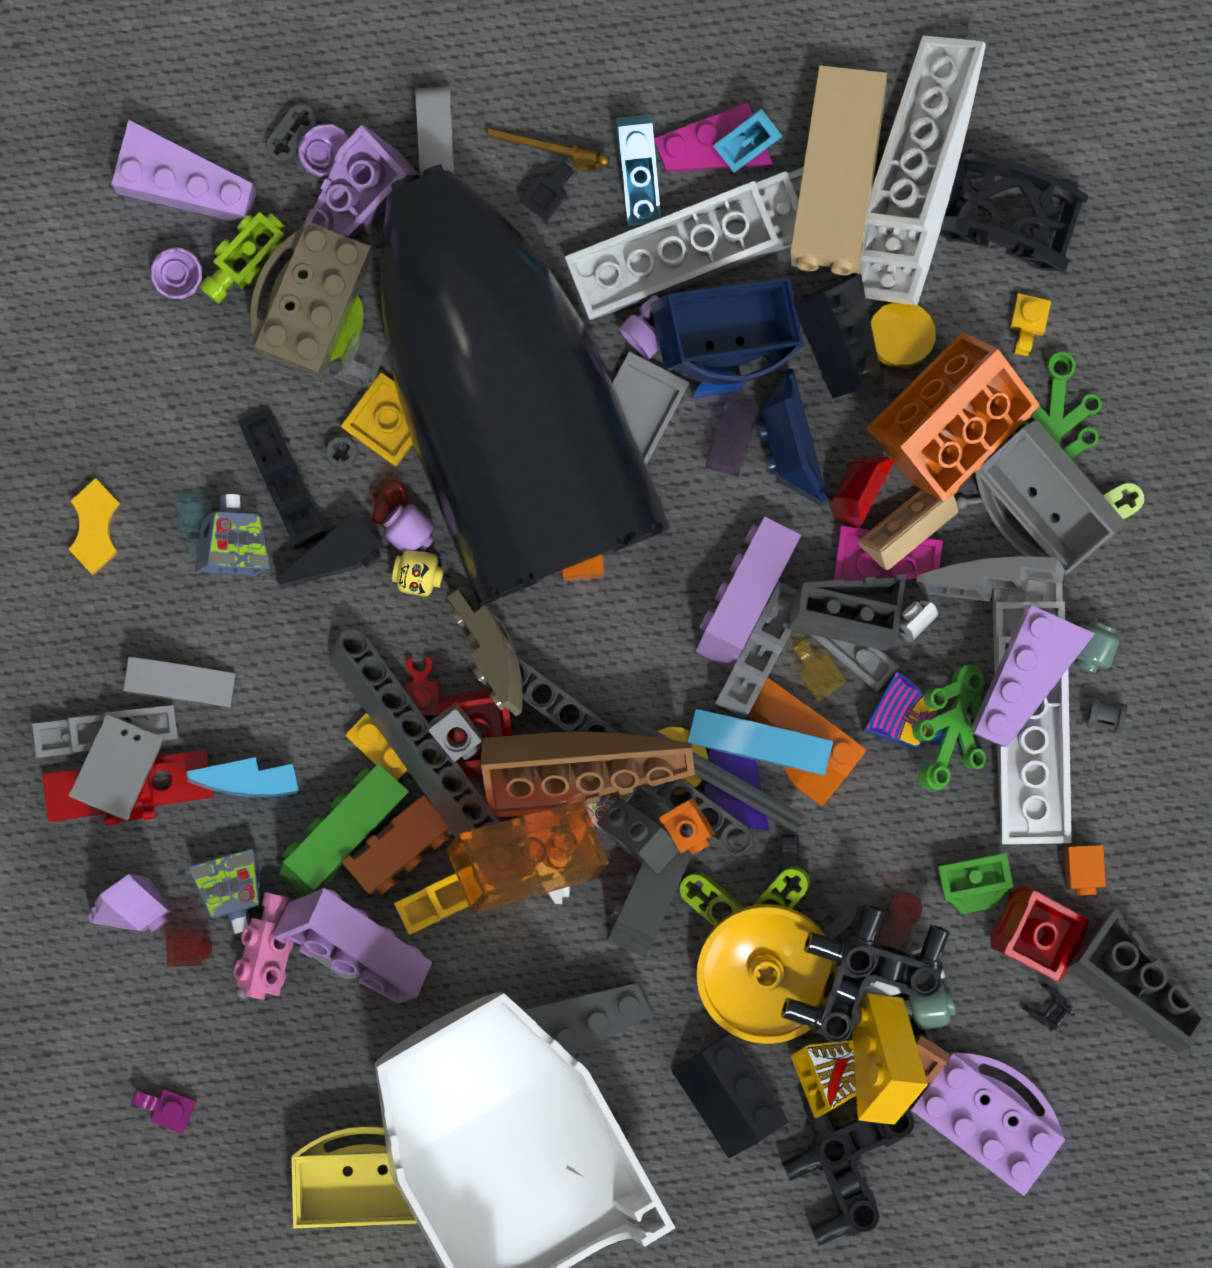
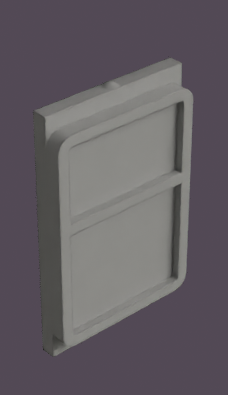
(647, 399)

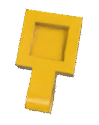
(1029, 318)

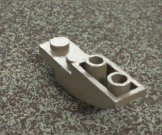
(494, 652)

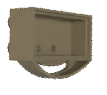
(322, 301)

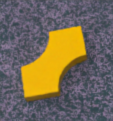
(93, 542)

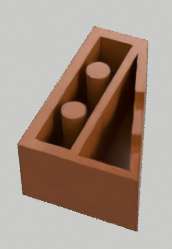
(398, 847)

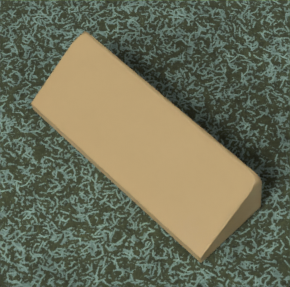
(907, 528)

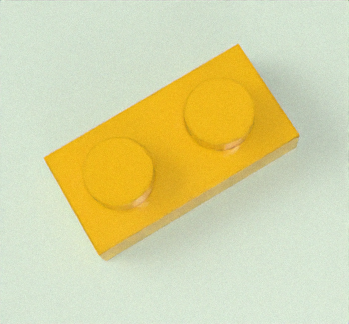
(375, 747)

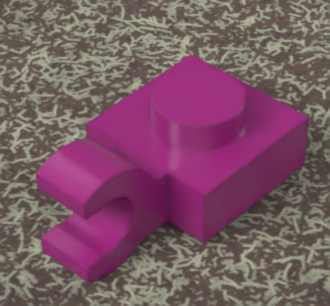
(169, 1109)

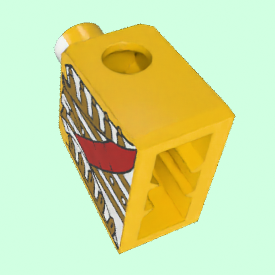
(826, 1074)

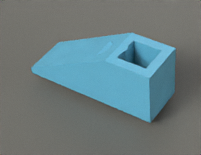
(638, 169)

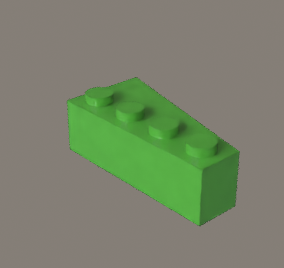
(342, 831)

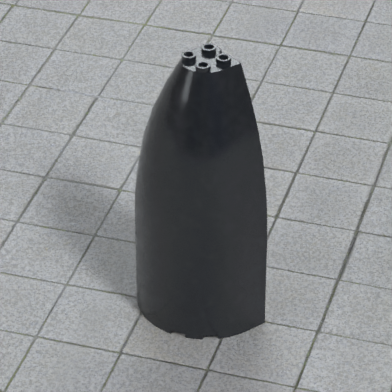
(504, 394)

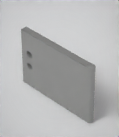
(116, 767)

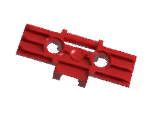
(62, 807)

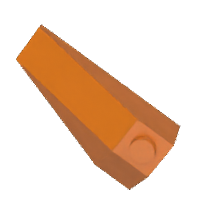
(783, 710)

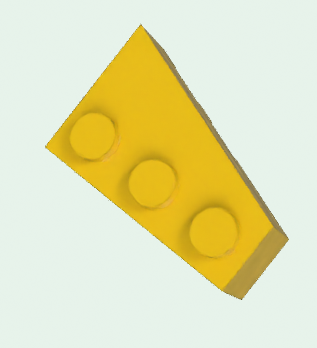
(885, 1060)

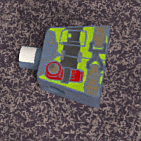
(231, 541)
(230, 887)

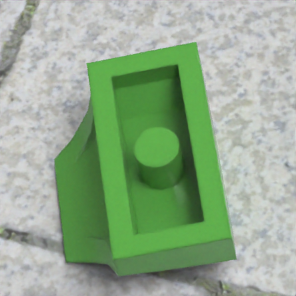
(976, 883)

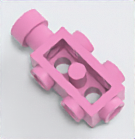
(264, 958)

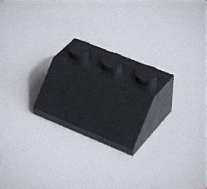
(730, 1096)

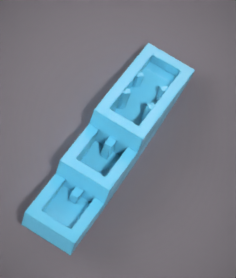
(760, 742)

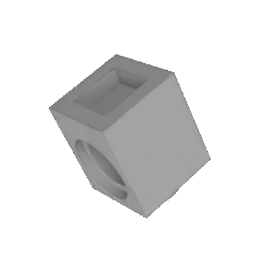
(452, 718)

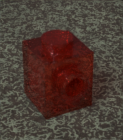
(188, 948)

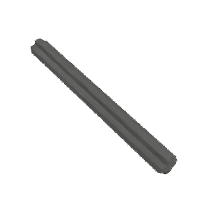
(728, 782)

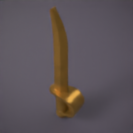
(581, 158)

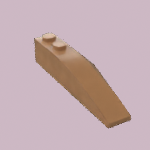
(563, 768)

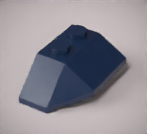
(790, 442)

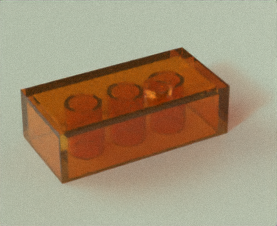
(527, 856)

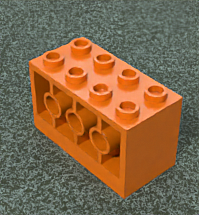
(953, 416)

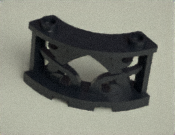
(1032, 250)

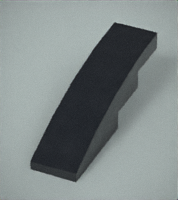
(282, 478)

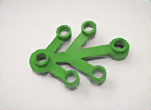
(1055, 423)
(936, 774)

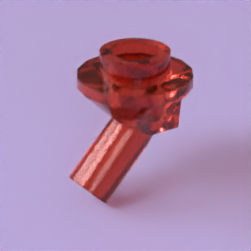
(388, 496)

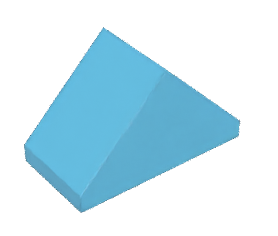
(747, 140)

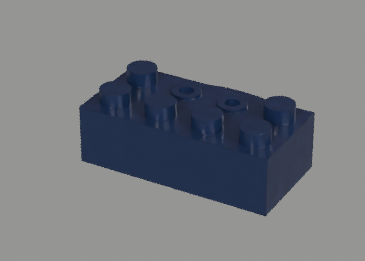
(754, 312)

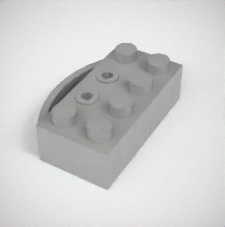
(1039, 462)

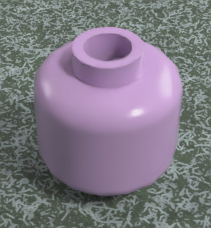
(408, 528)

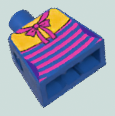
(898, 711)

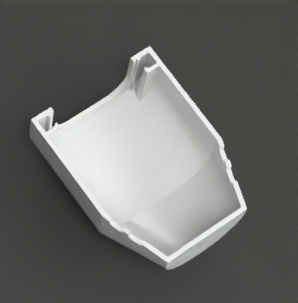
(481, 1139)

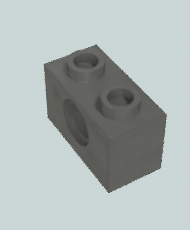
(638, 835)

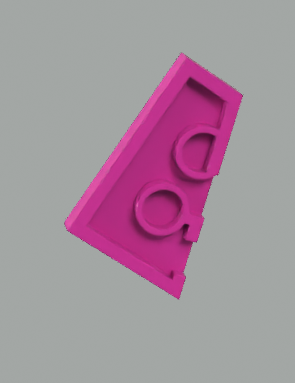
(693, 148)
(855, 563)

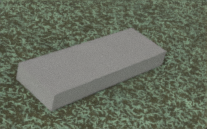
(867, 663)

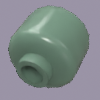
(1100, 649)
(931, 1011)

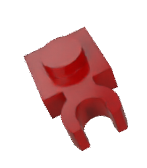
(421, 691)

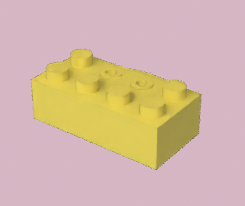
(330, 1199)

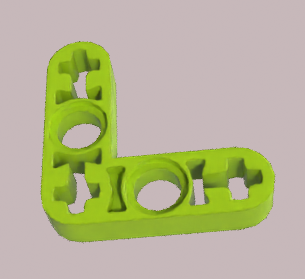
(722, 896)

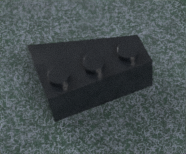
(841, 335)

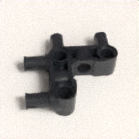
(848, 981)
(842, 1173)

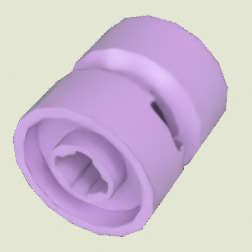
(640, 333)

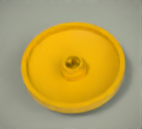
(754, 965)

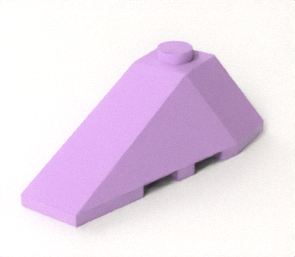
(359, 184)
(131, 905)

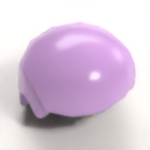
(319, 149)
(171, 268)

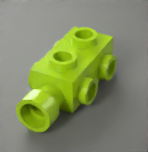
(244, 249)

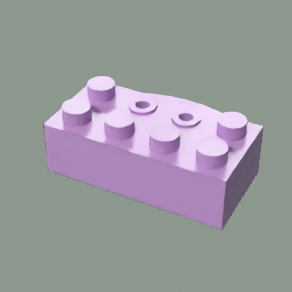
(982, 1131)

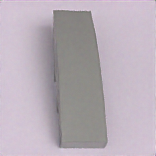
(978, 577)
(758, 654)
(78, 733)

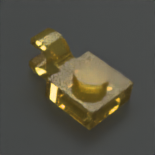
(820, 674)

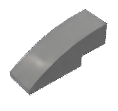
(179, 682)

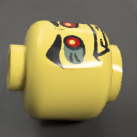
(417, 573)

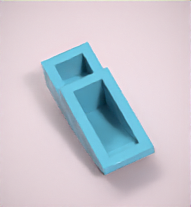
(245, 779)

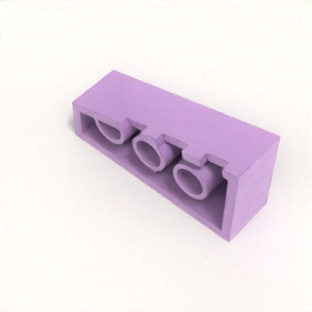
(175, 177)
(747, 593)
(1029, 669)
(354, 944)

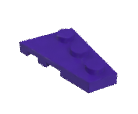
(745, 770)

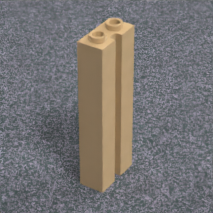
(839, 170)

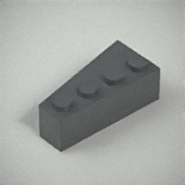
(1137, 983)

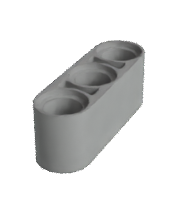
(434, 128)

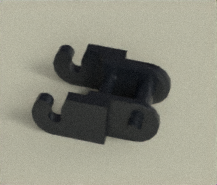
(1057, 1000)

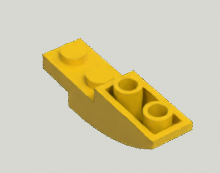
(432, 904)

